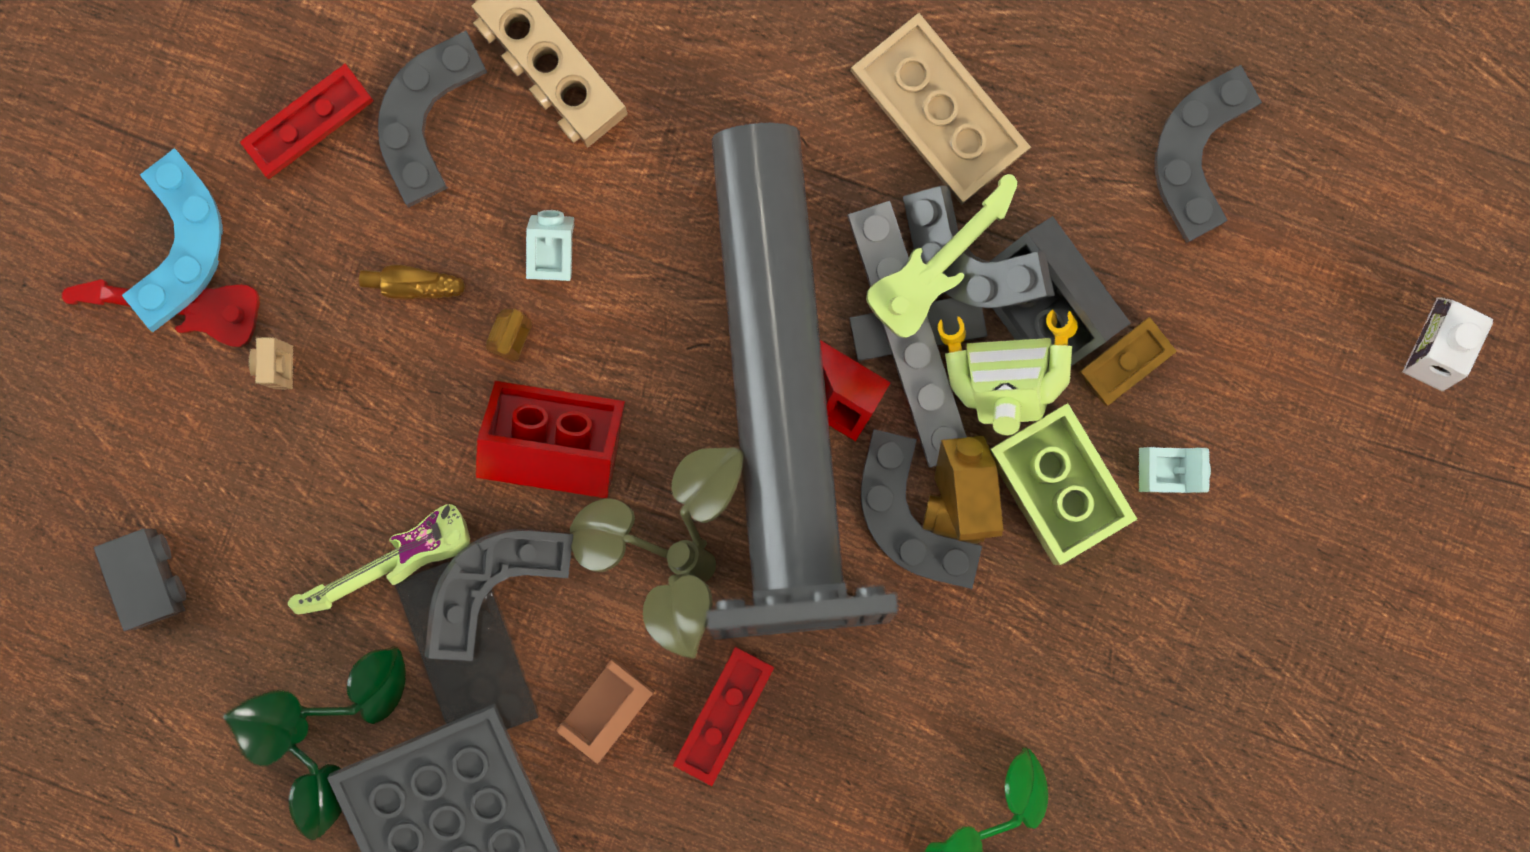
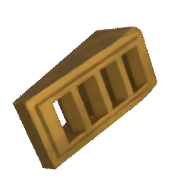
(509, 334)

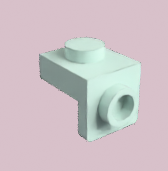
(1174, 470)

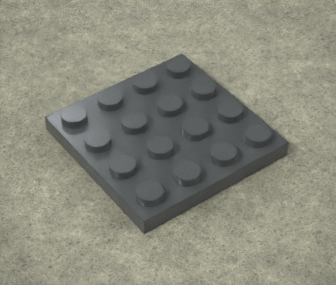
(445, 793)

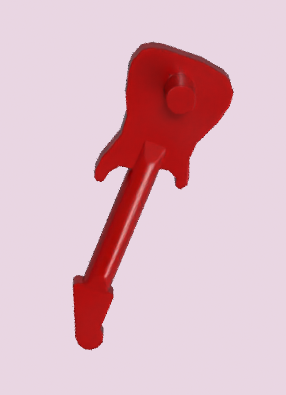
(222, 312)

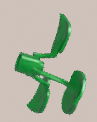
(1025, 796)

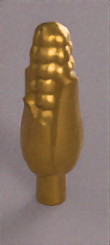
(411, 283)

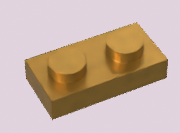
(1127, 361)

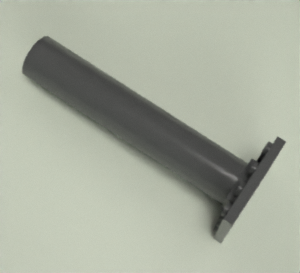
(780, 396)

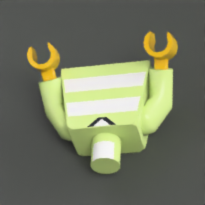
(1010, 378)

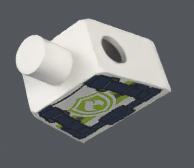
(1448, 340)

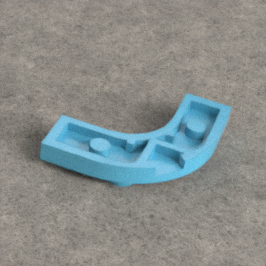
(195, 245)

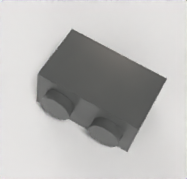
(140, 578)

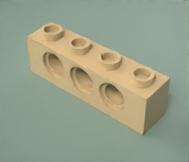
(600, 108)

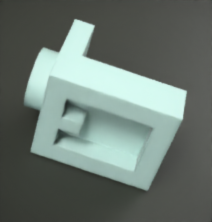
(549, 246)

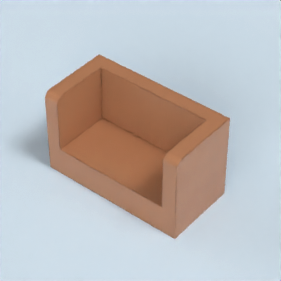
(605, 710)

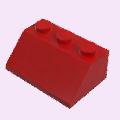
(549, 439)

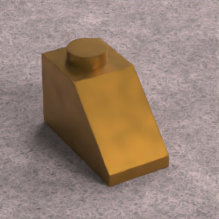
(970, 487)

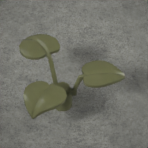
(677, 611)

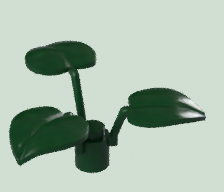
(276, 721)

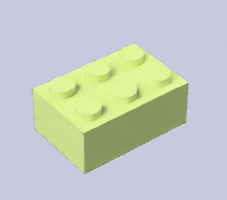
(1061, 485)

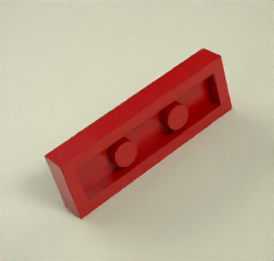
(306, 121)
(723, 716)

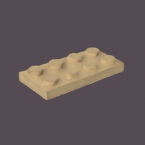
(940, 108)

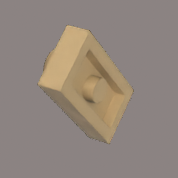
(272, 363)

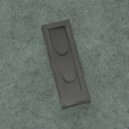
(872, 343)

